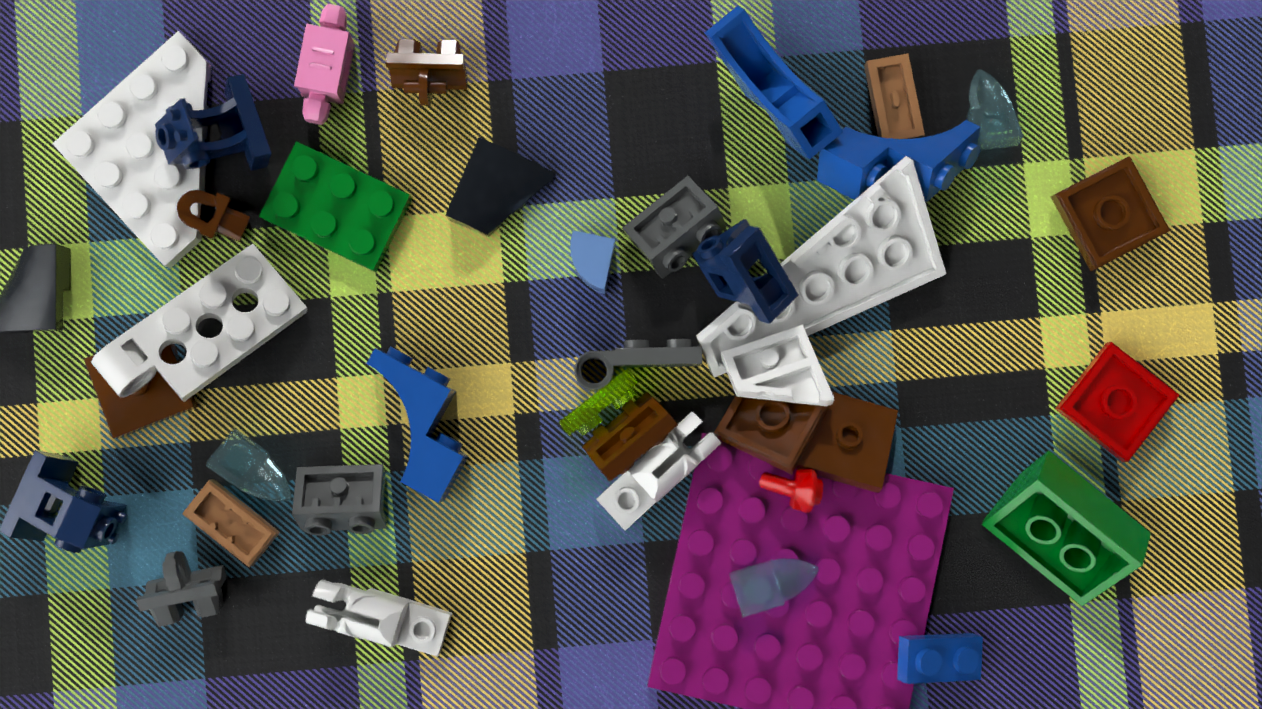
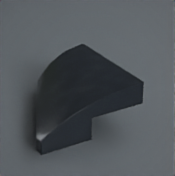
(495, 187)
(35, 290)

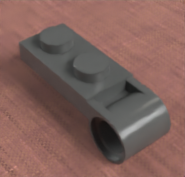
(639, 355)

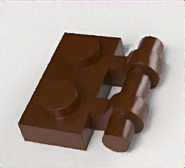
(629, 436)

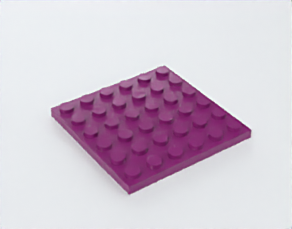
(834, 638)

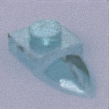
(993, 113)
(249, 468)
(770, 583)

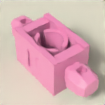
(324, 64)

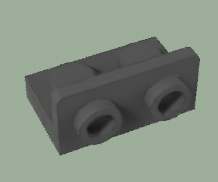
(675, 226)
(339, 499)

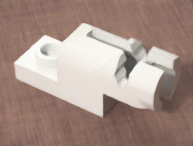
(656, 473)
(381, 617)

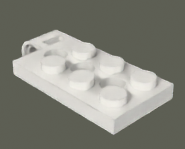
(136, 354)

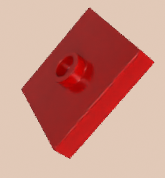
(1117, 402)

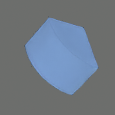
(592, 258)

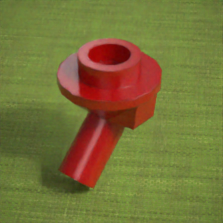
(803, 490)

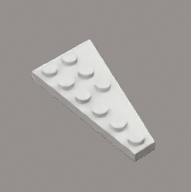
(853, 263)

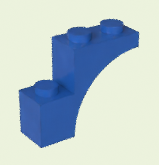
(769, 83)
(859, 159)
(432, 460)

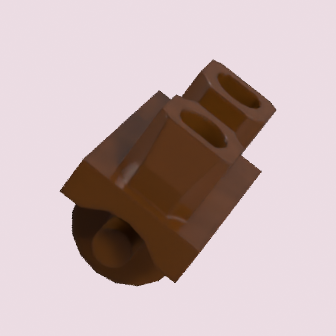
(427, 71)

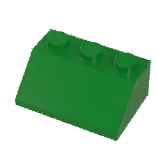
(1068, 529)

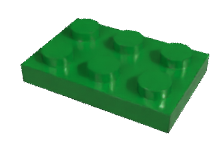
(336, 207)

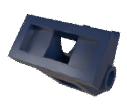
(236, 122)
(726, 266)
(83, 518)

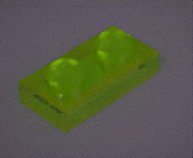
(586, 415)

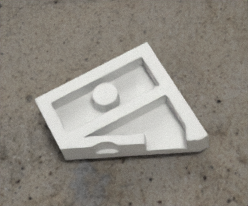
(778, 369)

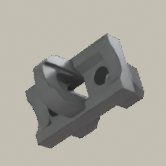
(181, 585)

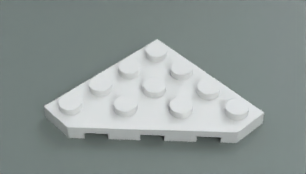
(119, 151)

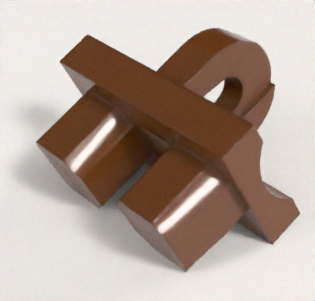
(225, 221)

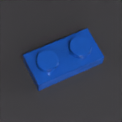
(939, 658)

